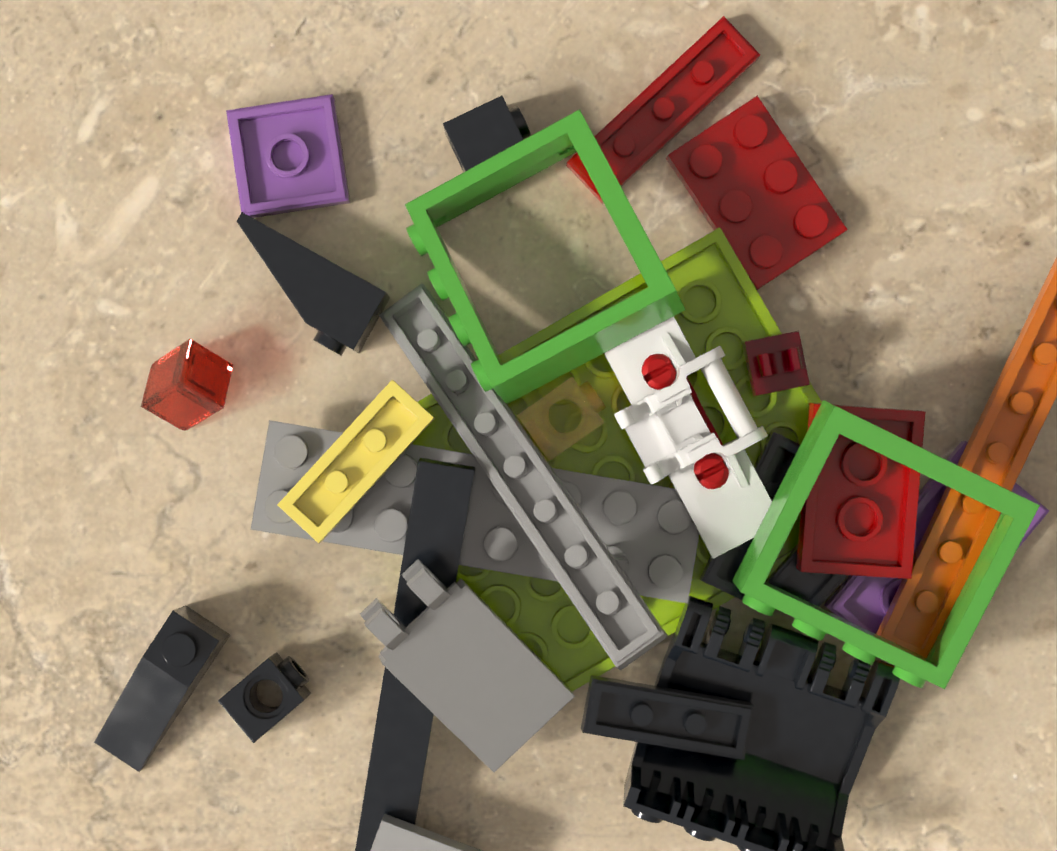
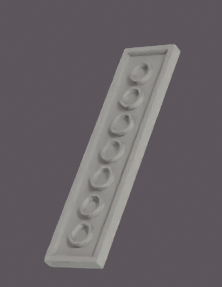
(630, 517)

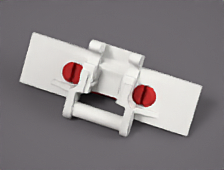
(680, 440)

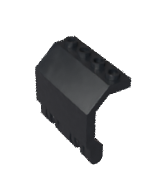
(799, 747)

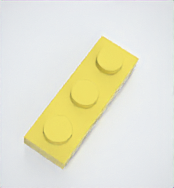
(356, 461)

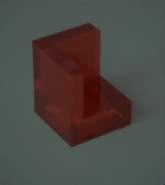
(187, 385)

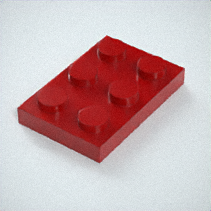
(756, 192)
(863, 503)

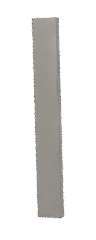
(525, 481)

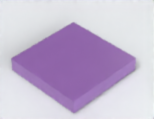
(288, 156)

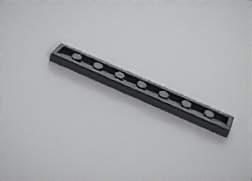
(402, 720)

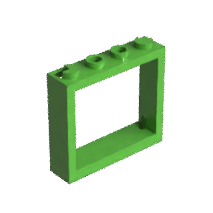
(582, 341)
(860, 643)

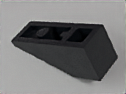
(323, 293)
(161, 686)

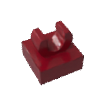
(775, 363)

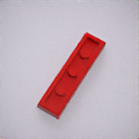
(670, 102)

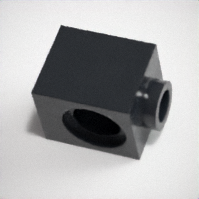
(485, 132)
(247, 709)

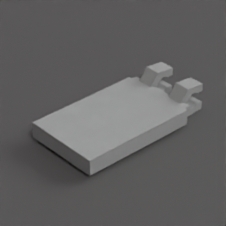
(468, 667)

